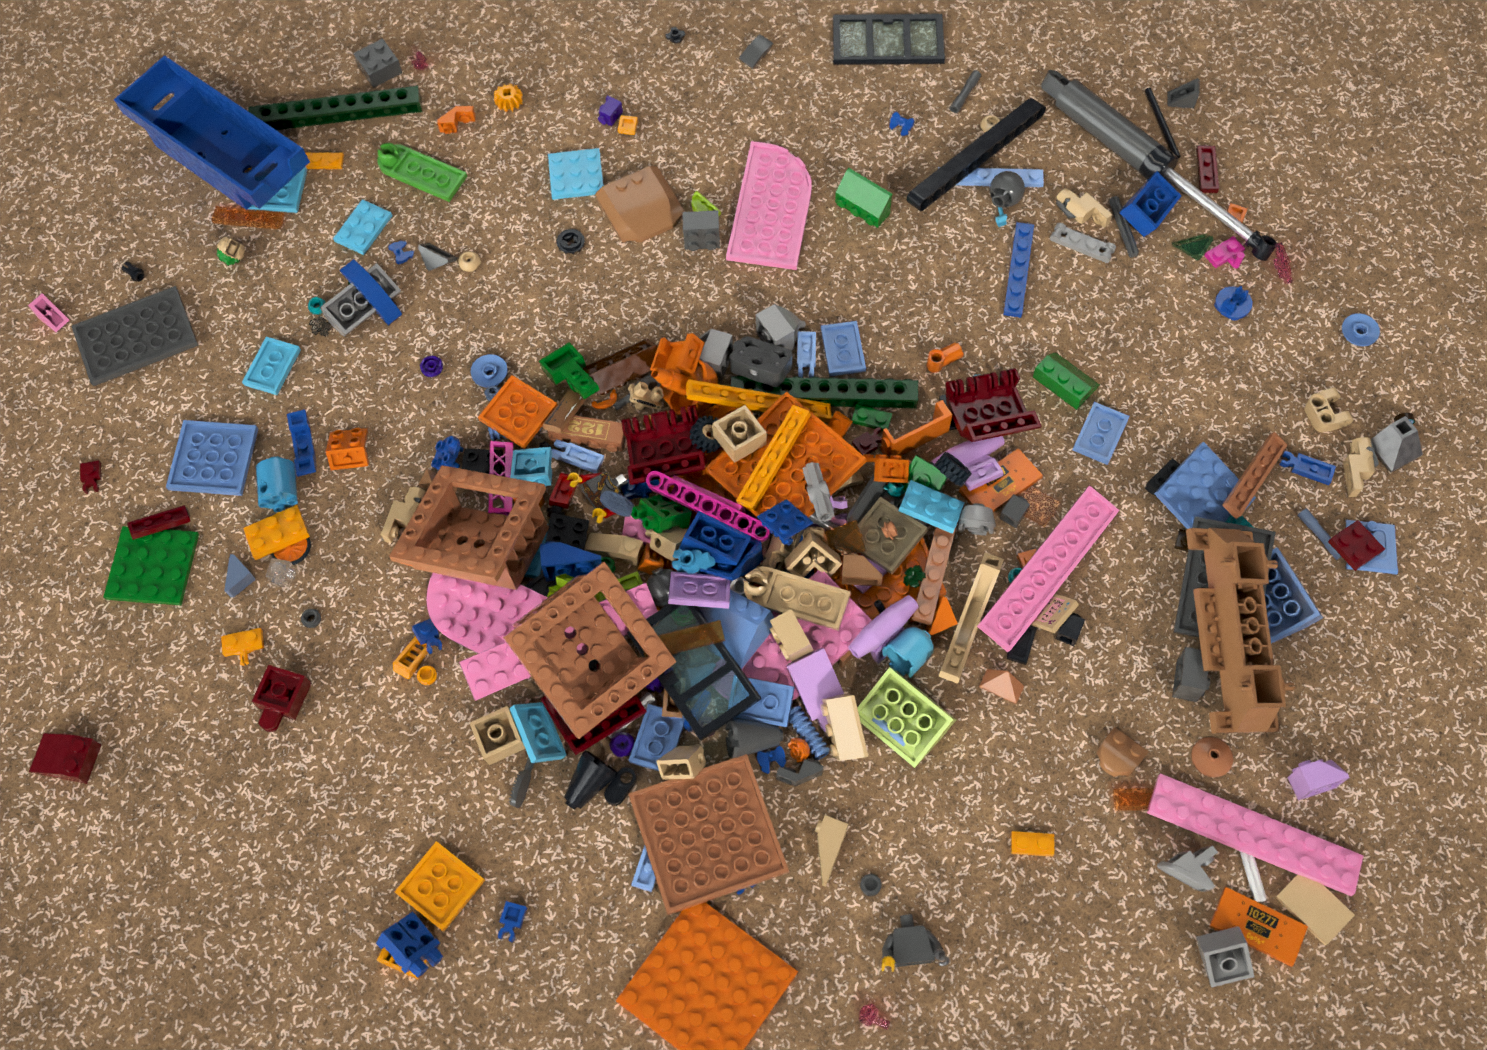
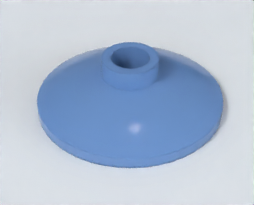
(1363, 323)
(487, 364)

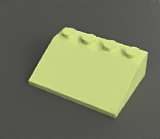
(907, 712)

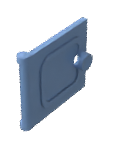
(1387, 560)

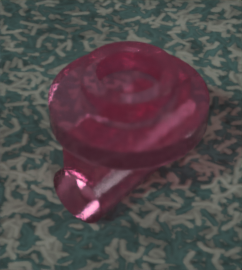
(419, 63)

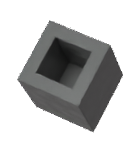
(1015, 510)

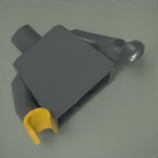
(911, 946)

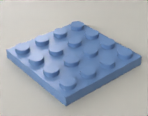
(212, 458)
(1198, 487)

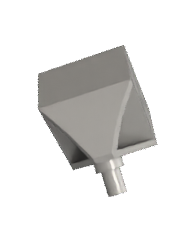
(778, 326)
(717, 351)

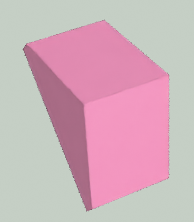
(48, 312)

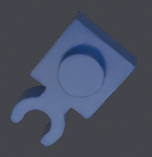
(427, 633)
(512, 918)

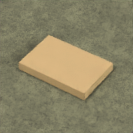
(1315, 907)

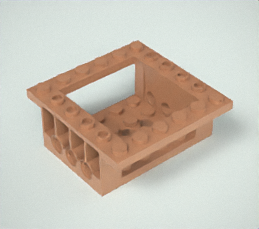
(442, 524)
(562, 674)

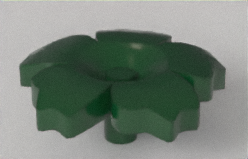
(913, 576)

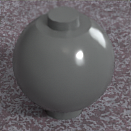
(1006, 189)
(659, 586)

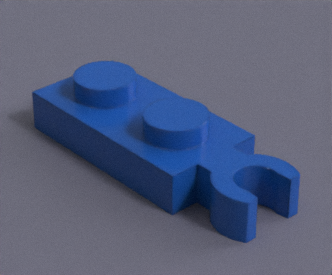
(1309, 467)

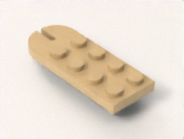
(807, 598)

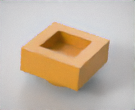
(627, 125)

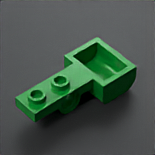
(568, 365)

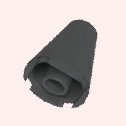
(751, 737)

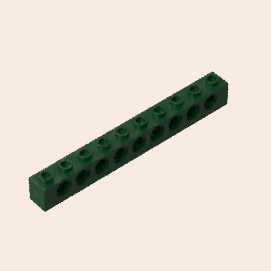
(340, 108)
(850, 398)

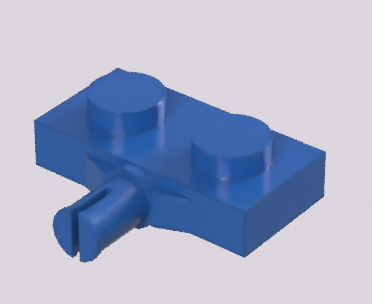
(638, 490)

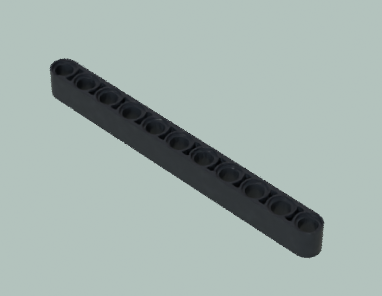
(975, 154)

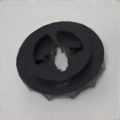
(568, 235)

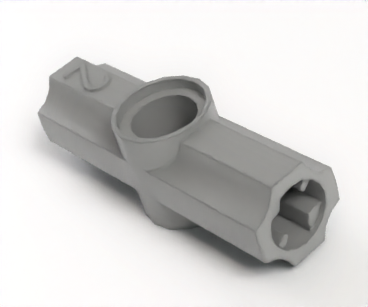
(818, 492)

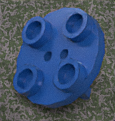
(1229, 308)
(447, 453)

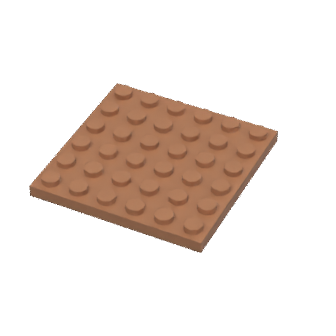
(708, 834)

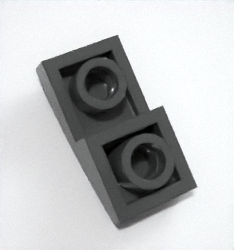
(755, 51)

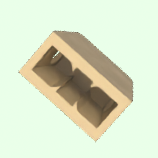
(667, 541)
(682, 762)

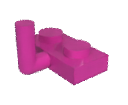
(1226, 252)

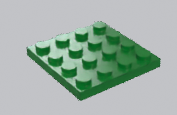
(152, 567)

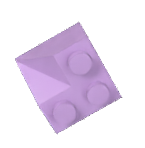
(1316, 778)

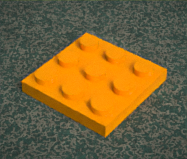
(439, 886)

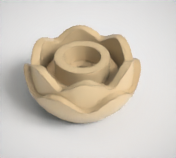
(988, 122)
(471, 265)

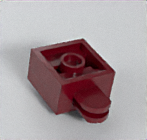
(279, 696)

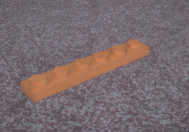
(1254, 475)
(934, 570)

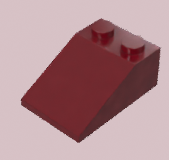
(65, 757)

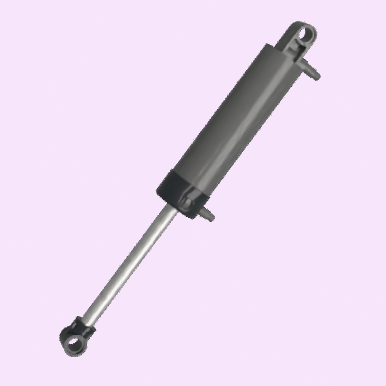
(1139, 149)

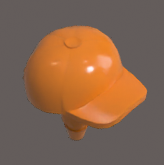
(675, 386)

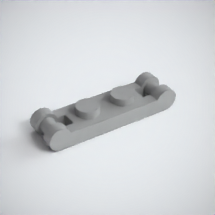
(1082, 243)

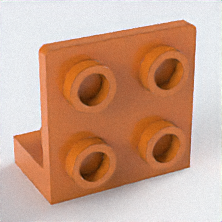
(347, 449)
(888, 469)

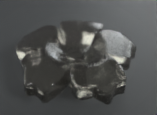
(320, 325)

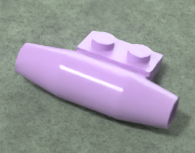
(977, 460)
(883, 629)

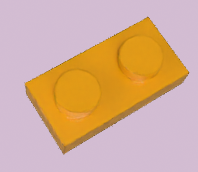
(1032, 843)

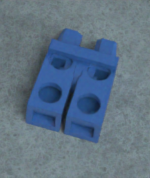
(411, 945)

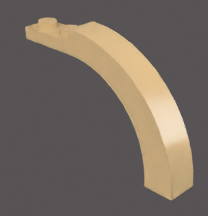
(970, 618)

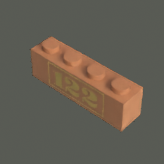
(592, 433)

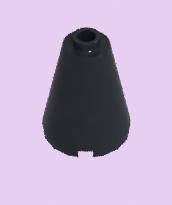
(588, 780)

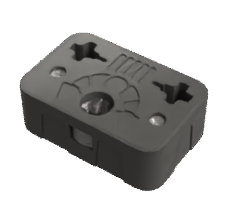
(761, 361)

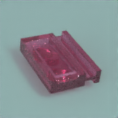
(1282, 264)

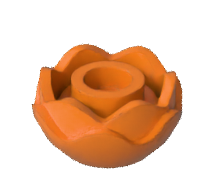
(799, 749)

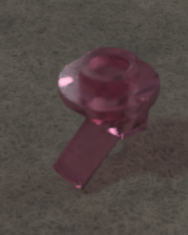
(868, 1015)

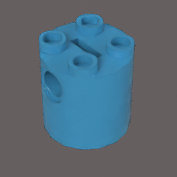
(276, 483)

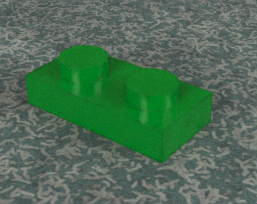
(871, 417)

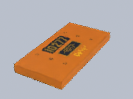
(1017, 476)
(1261, 926)

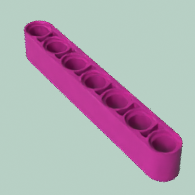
(701, 498)

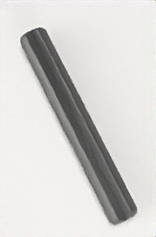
(1124, 227)

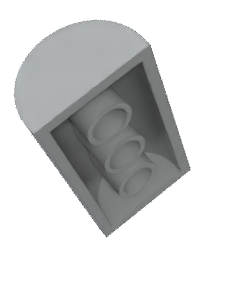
(351, 308)

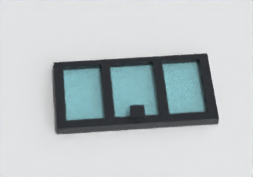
(888, 39)
(704, 680)

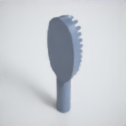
(617, 503)

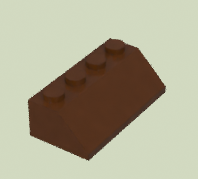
(622, 366)

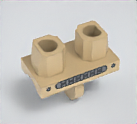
(644, 397)

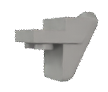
(1188, 868)

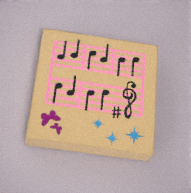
(1055, 613)

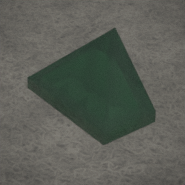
(1194, 246)

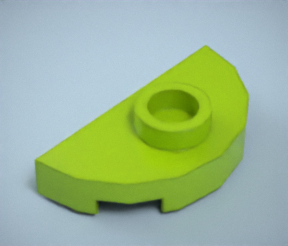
(700, 203)

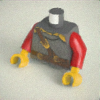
(594, 485)

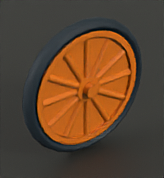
(294, 553)

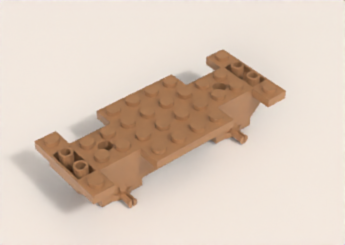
(1236, 630)

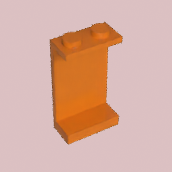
(919, 436)

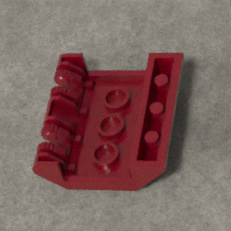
(989, 409)
(663, 446)
(620, 717)

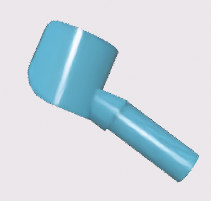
(1001, 219)

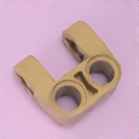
(1325, 412)

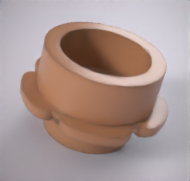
(889, 530)

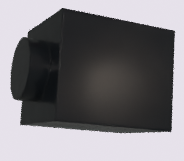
(1070, 629)

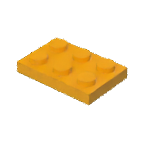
(276, 532)

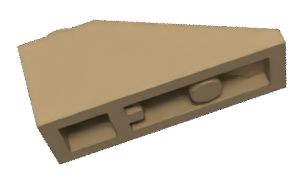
(615, 547)
(829, 840)

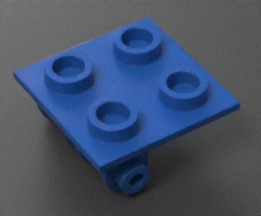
(784, 521)

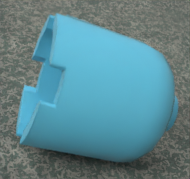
(909, 650)

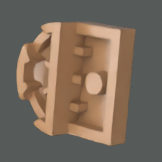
(1120, 754)

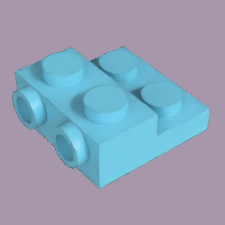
(532, 465)

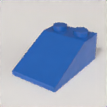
(1150, 204)
(717, 538)
(565, 559)
(749, 561)

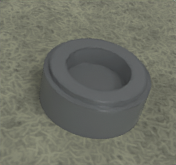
(870, 885)

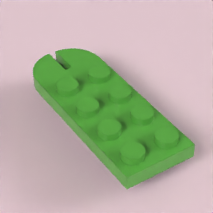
(420, 170)

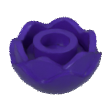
(428, 362)
(617, 749)

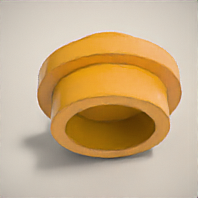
(427, 675)

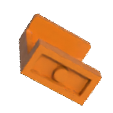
(679, 355)

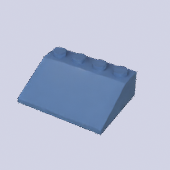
(1287, 601)
(743, 626)

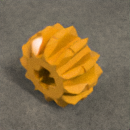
(508, 97)

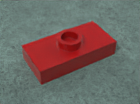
(562, 492)

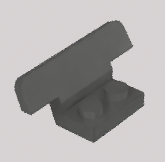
(868, 498)

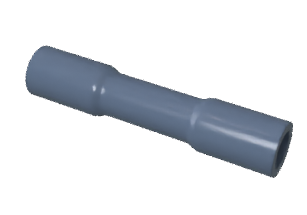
(1313, 524)

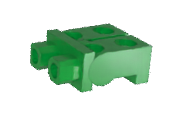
(661, 514)

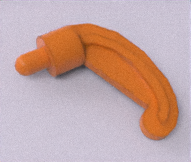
(607, 403)

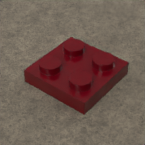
(1356, 545)

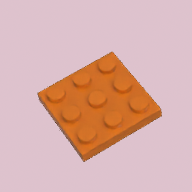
(517, 411)

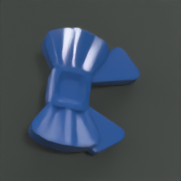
(906, 124)
(401, 256)
(765, 758)

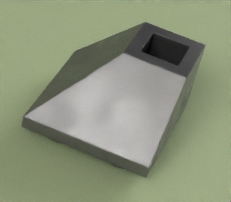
(1397, 444)

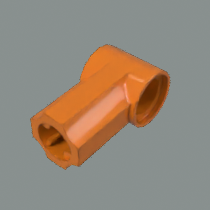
(944, 357)

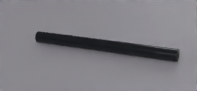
(1163, 125)

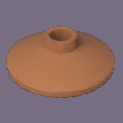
(1206, 763)

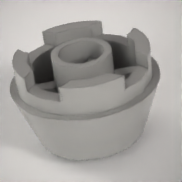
(977, 519)

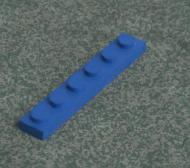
(1018, 270)

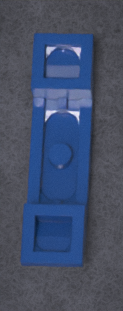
(371, 291)
(302, 442)

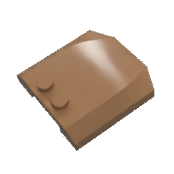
(640, 205)

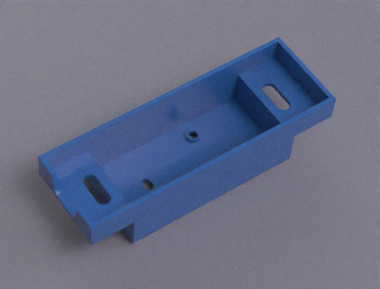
(193, 133)

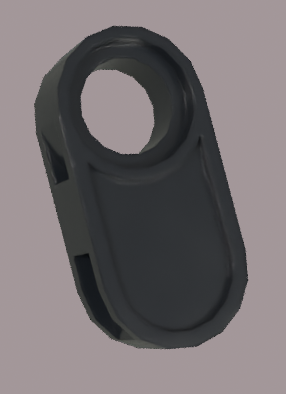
(617, 790)

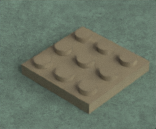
(883, 550)

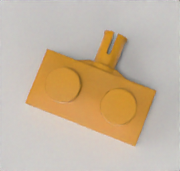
(242, 644)

